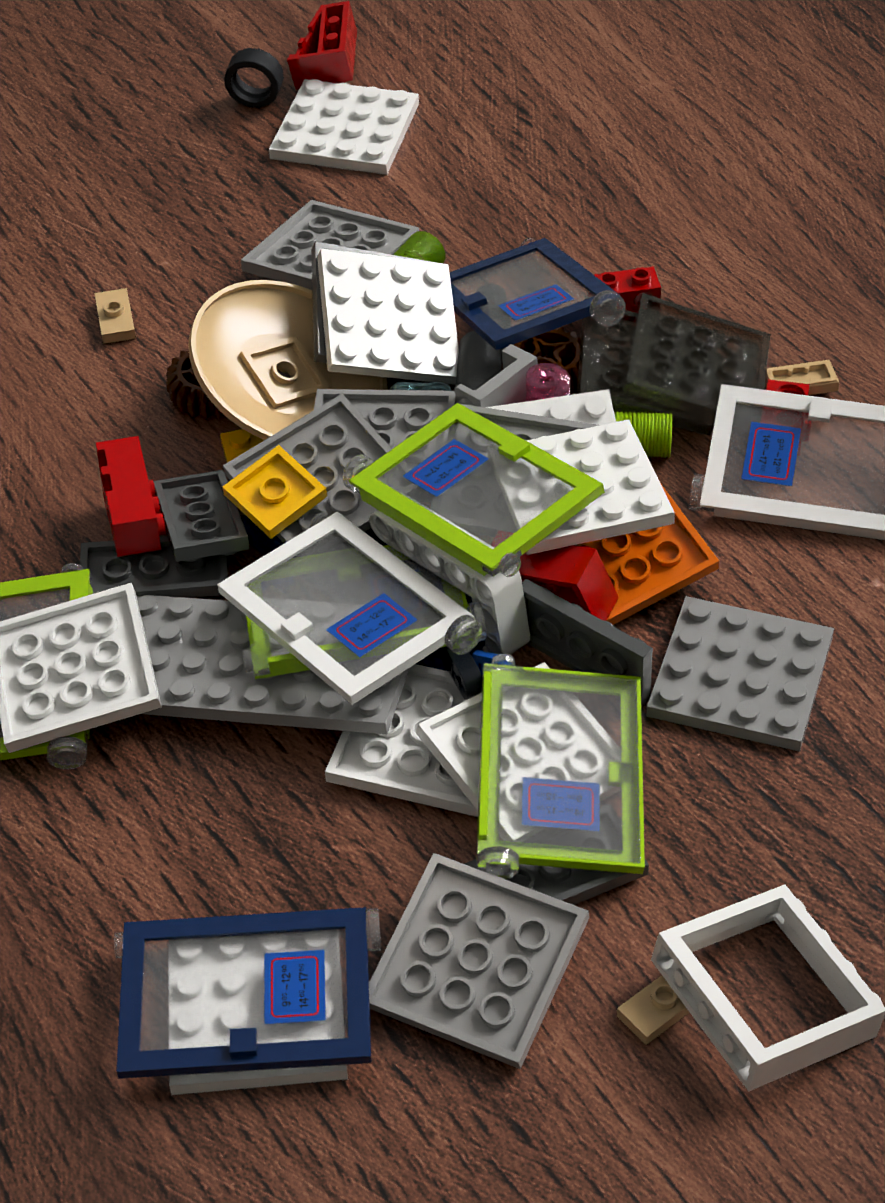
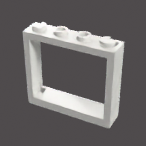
(722, 1022)

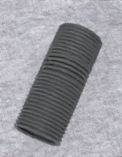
(476, 361)

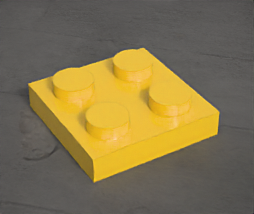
(274, 491)

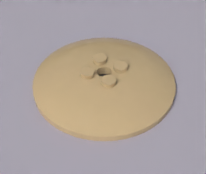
(248, 336)

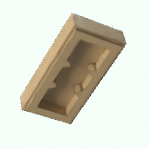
(115, 315)
(817, 374)
(652, 1010)

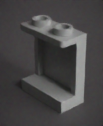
(506, 386)

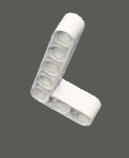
(499, 595)

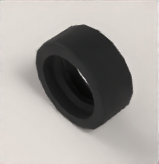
(260, 61)

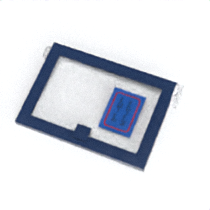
(530, 294)
(245, 992)

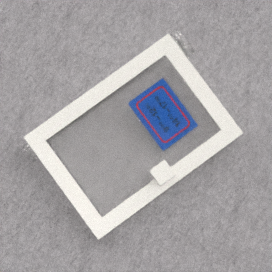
(795, 462)
(348, 607)

